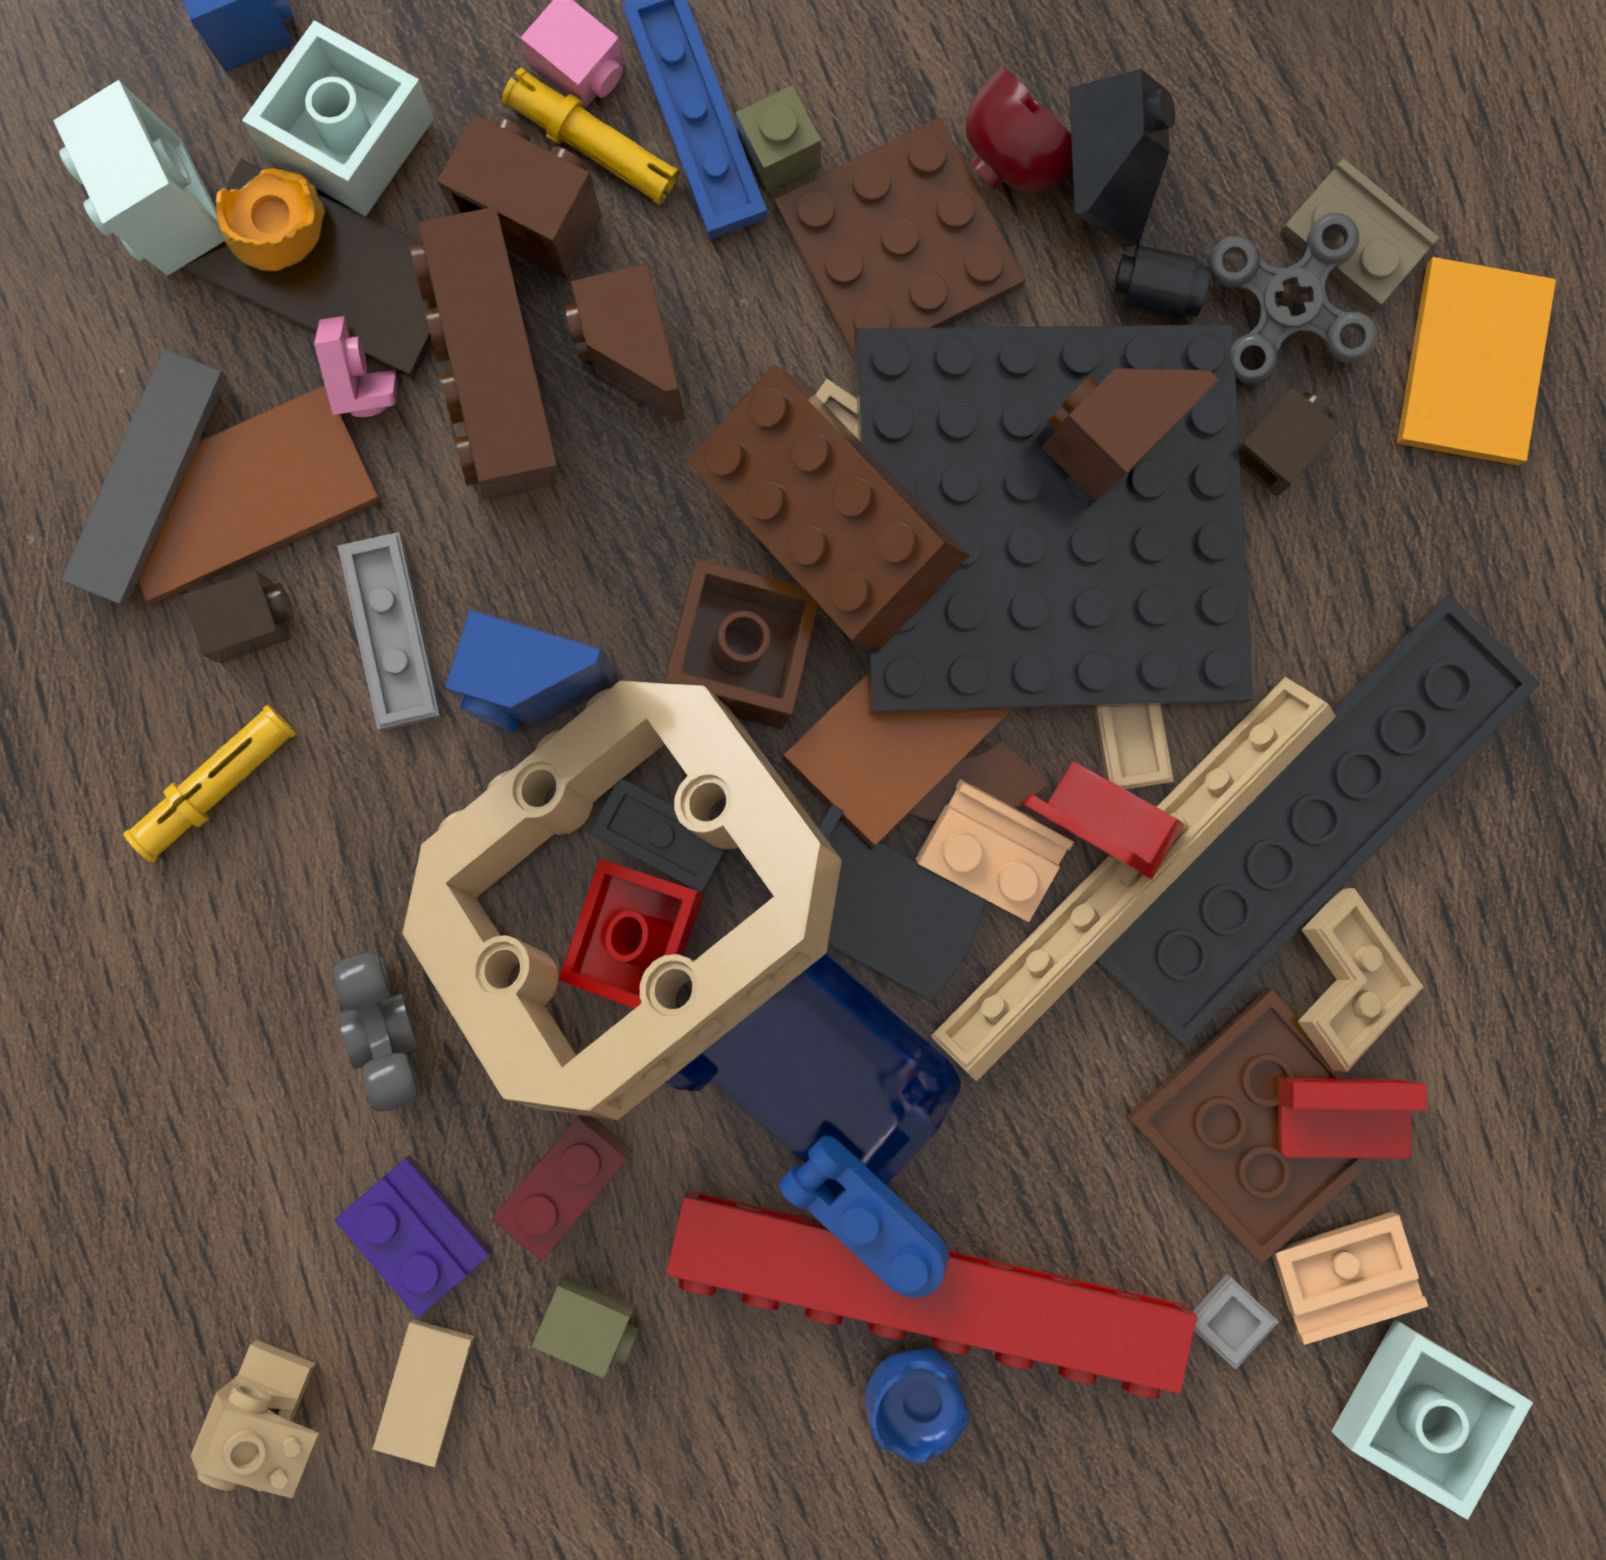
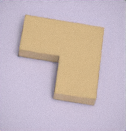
(1370, 983)

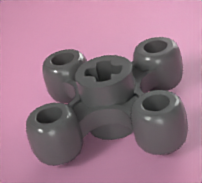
(1309, 278)
(377, 1031)

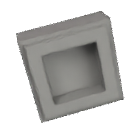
(1232, 1321)

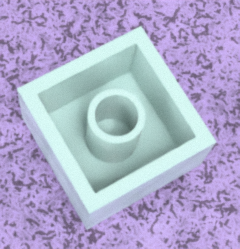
(339, 117)
(138, 179)
(1431, 1419)

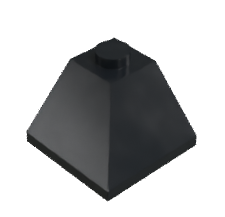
(1119, 151)

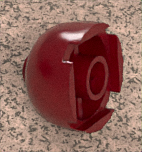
(1016, 137)

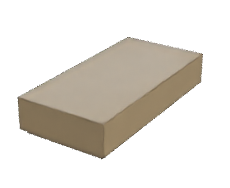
(1133, 746)
(423, 1392)

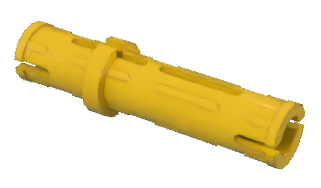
(570, 123)
(205, 787)

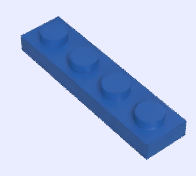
(695, 114)

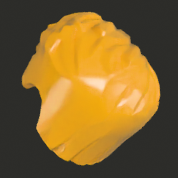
(271, 219)

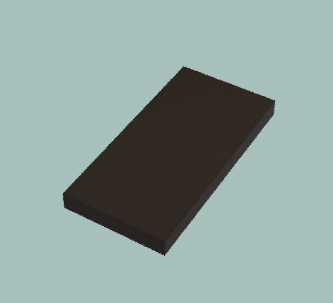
(351, 272)

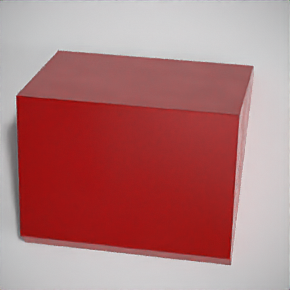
(625, 928)

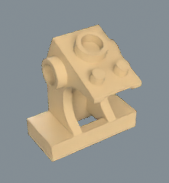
(245, 1439)

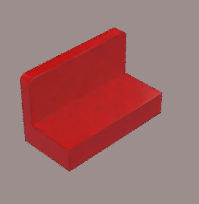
(1110, 819)
(1348, 1117)

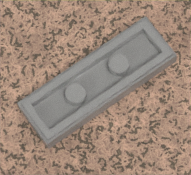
(390, 631)

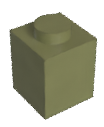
(779, 139)
(586, 1327)

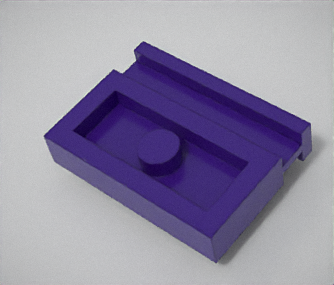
(413, 1236)

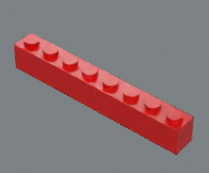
(978, 1304)

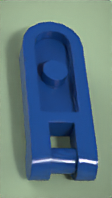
(868, 1219)

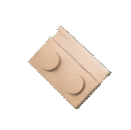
(994, 850)
(1349, 1278)

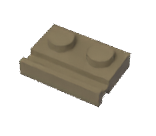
(1388, 234)

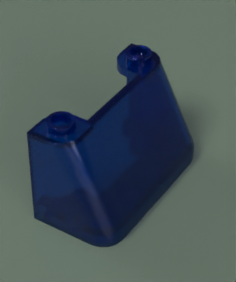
(832, 1065)

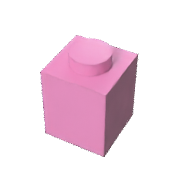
(574, 51)

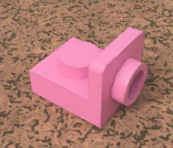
(346, 374)

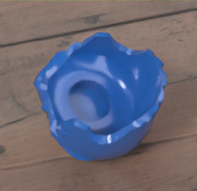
(916, 1405)

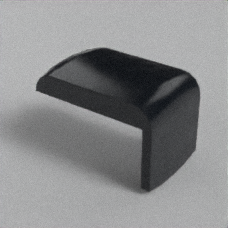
(898, 913)

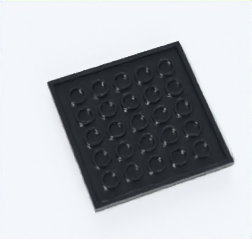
(1059, 590)

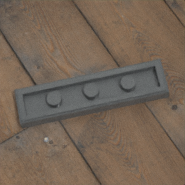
(144, 477)

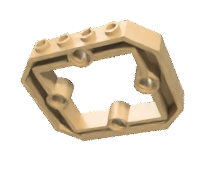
(509, 821)

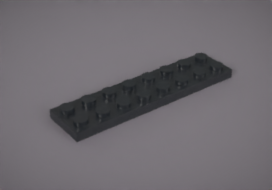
(1319, 819)

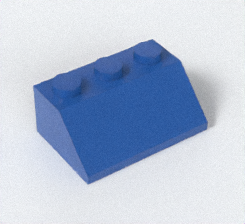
(523, 673)

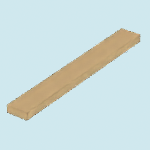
(1117, 894)

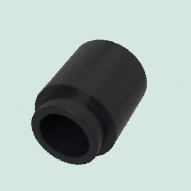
(1161, 282)

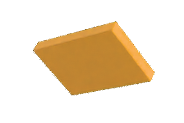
(1476, 361)

